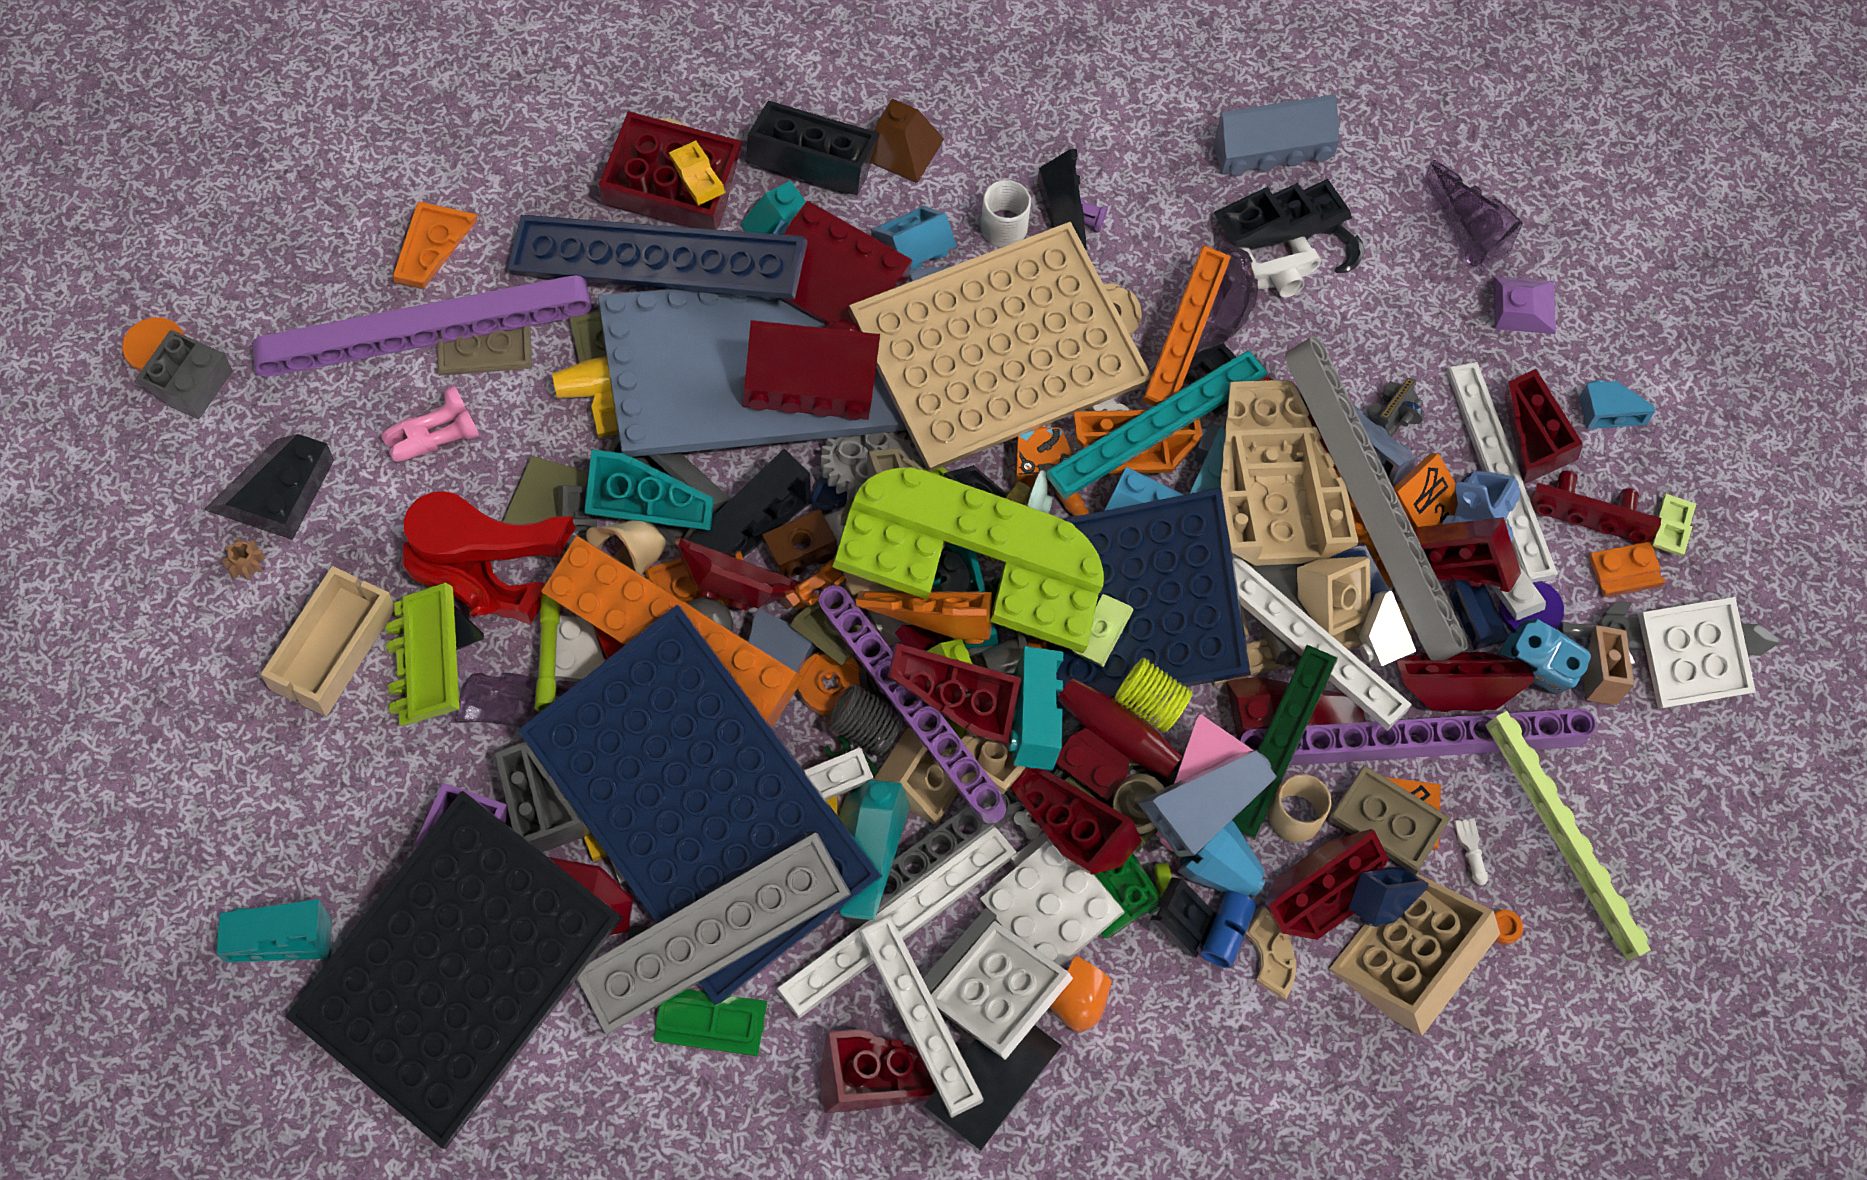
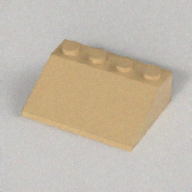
(1421, 958)

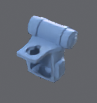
(1485, 497)

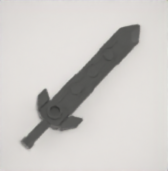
(1756, 637)

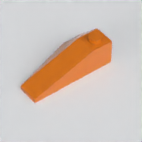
(948, 613)

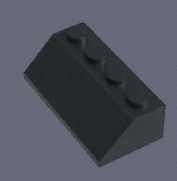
(811, 147)

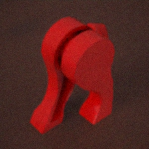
(456, 545)

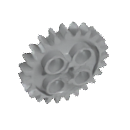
(846, 458)

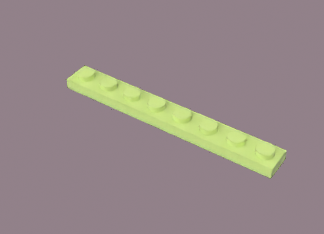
(1573, 845)

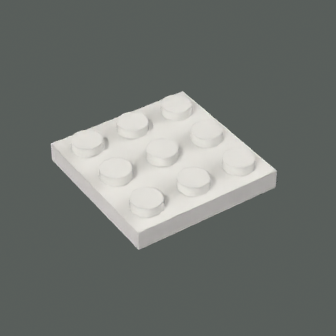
(1696, 652)
(1052, 904)
(1000, 989)

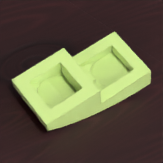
(1675, 524)

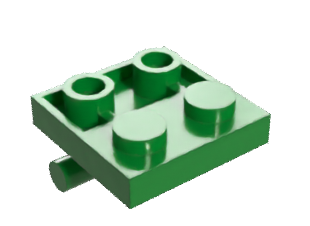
(1132, 891)

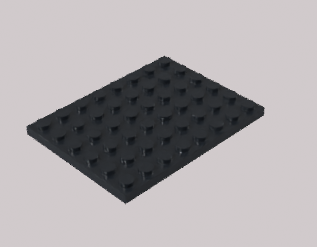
(454, 969)

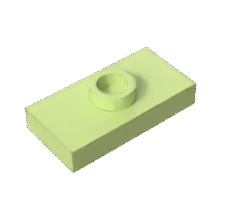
(1106, 629)

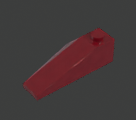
(965, 693)
(1077, 823)
(870, 1072)

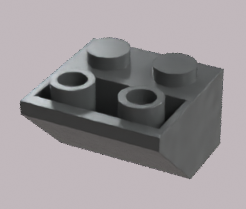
(185, 374)

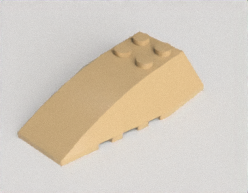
(1279, 480)

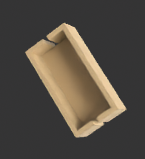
(328, 641)

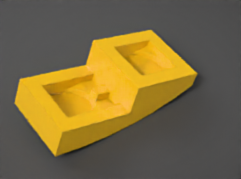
(696, 172)

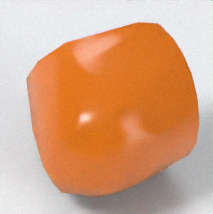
(1084, 997)

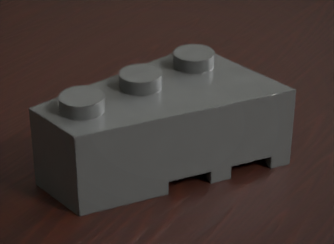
(535, 801)

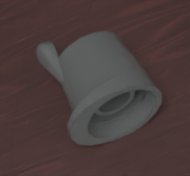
(1002, 656)

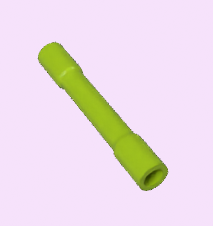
(546, 681)

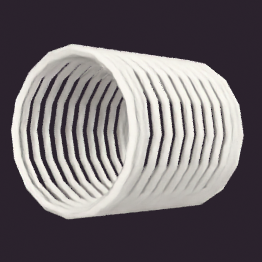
(991, 204)

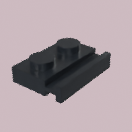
(1183, 916)

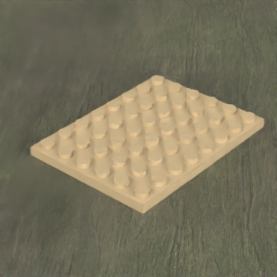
(1000, 345)

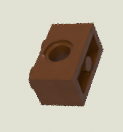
(807, 530)

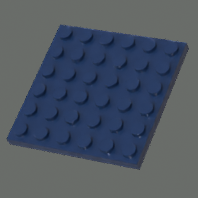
(1180, 579)

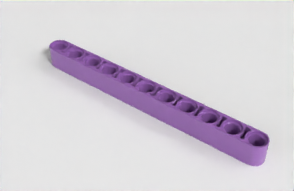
(419, 326)
(1430, 733)

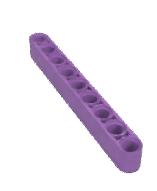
(916, 715)

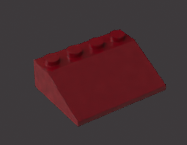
(646, 181)
(841, 265)
(810, 370)

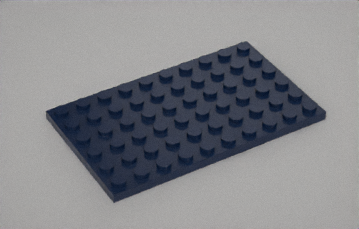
(686, 781)

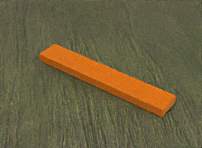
(1187, 325)

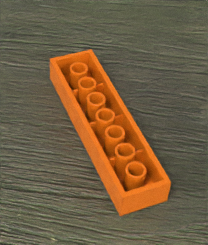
(628, 603)

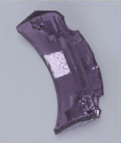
(1234, 298)
(499, 699)

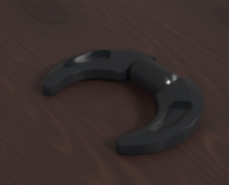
(1353, 246)

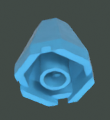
(1225, 864)

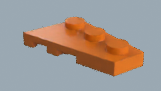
(430, 242)

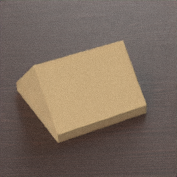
(994, 760)

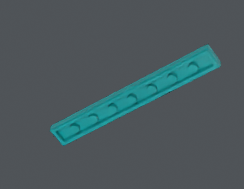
(1152, 426)

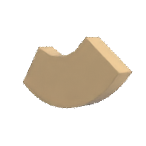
(1275, 954)

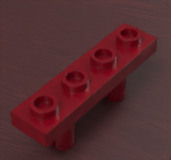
(1608, 518)

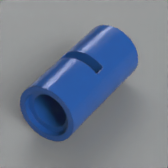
(1228, 929)

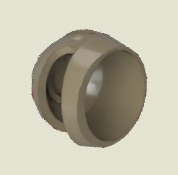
(1129, 793)

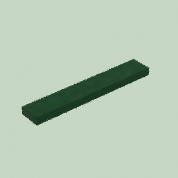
(1287, 731)

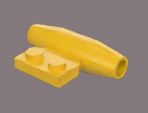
(590, 380)

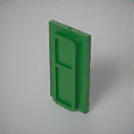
(697, 1022)

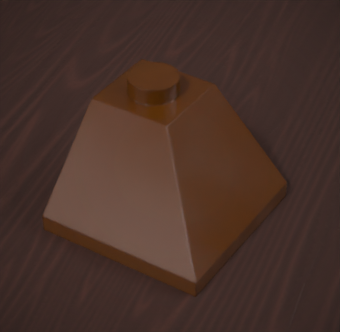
(905, 141)

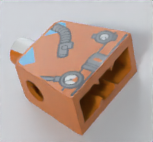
(1039, 451)

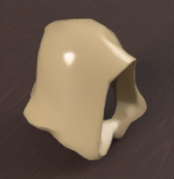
(640, 540)

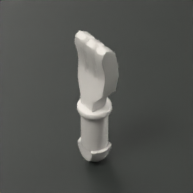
(1469, 839)

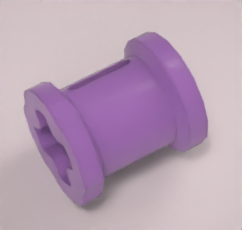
(1098, 213)

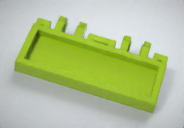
(424, 655)

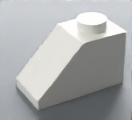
(1384, 632)

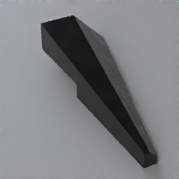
(1061, 193)

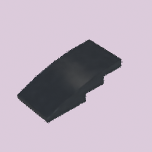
(1282, 216)
(1000, 1084)

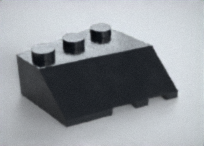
(277, 486)

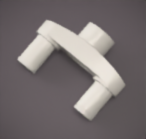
(1287, 271)

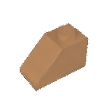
(1610, 668)

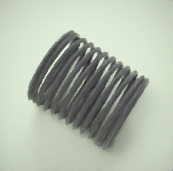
(866, 717)

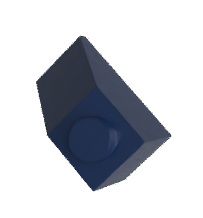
(1385, 895)

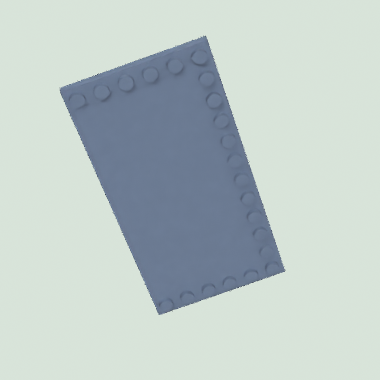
(683, 368)

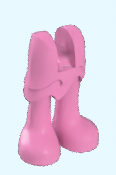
(411, 436)

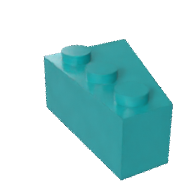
(1036, 720)
(275, 933)

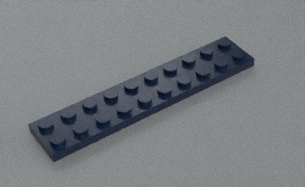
(658, 256)

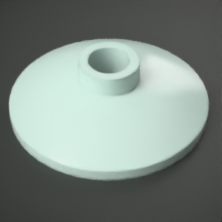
(1039, 498)

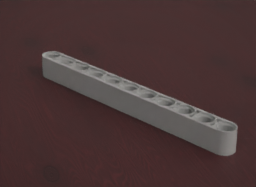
(1376, 500)

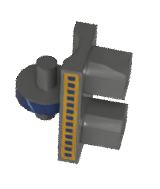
(1401, 410)

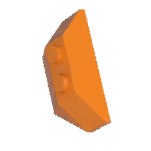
(1158, 459)

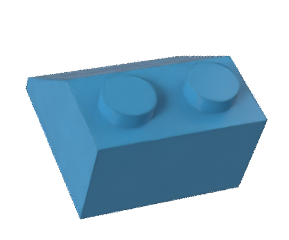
(918, 235)
(1137, 489)

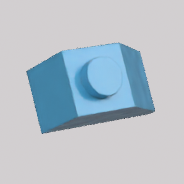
(1613, 406)

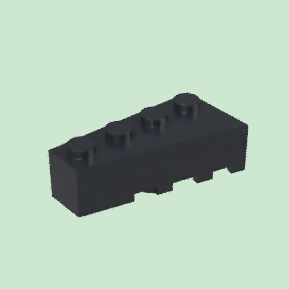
(760, 506)

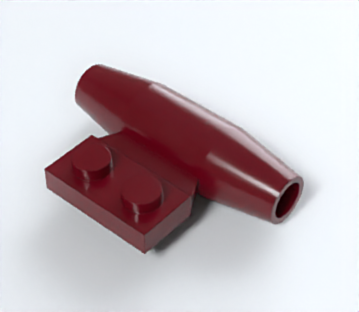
(1110, 740)

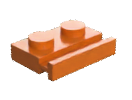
(1626, 569)

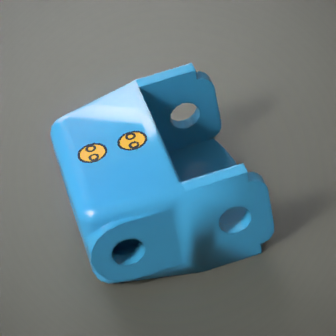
(1551, 655)

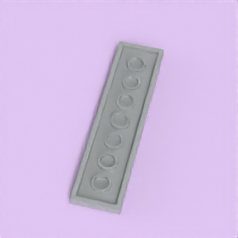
(712, 933)

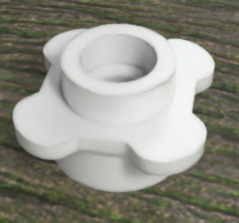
(1024, 820)

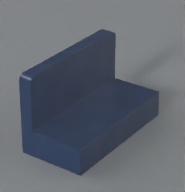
(1478, 614)

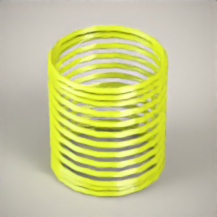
(1131, 689)

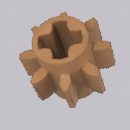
(243, 559)

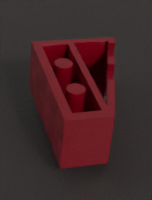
(1539, 428)
(1471, 552)

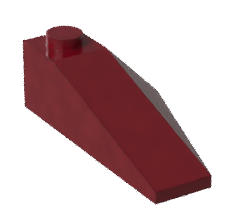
(1257, 699)

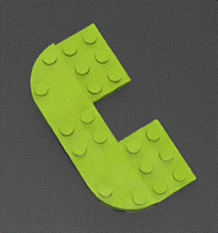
(1048, 566)

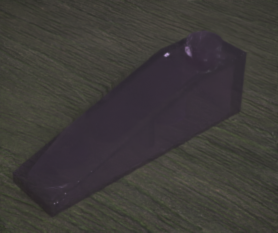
(1480, 226)

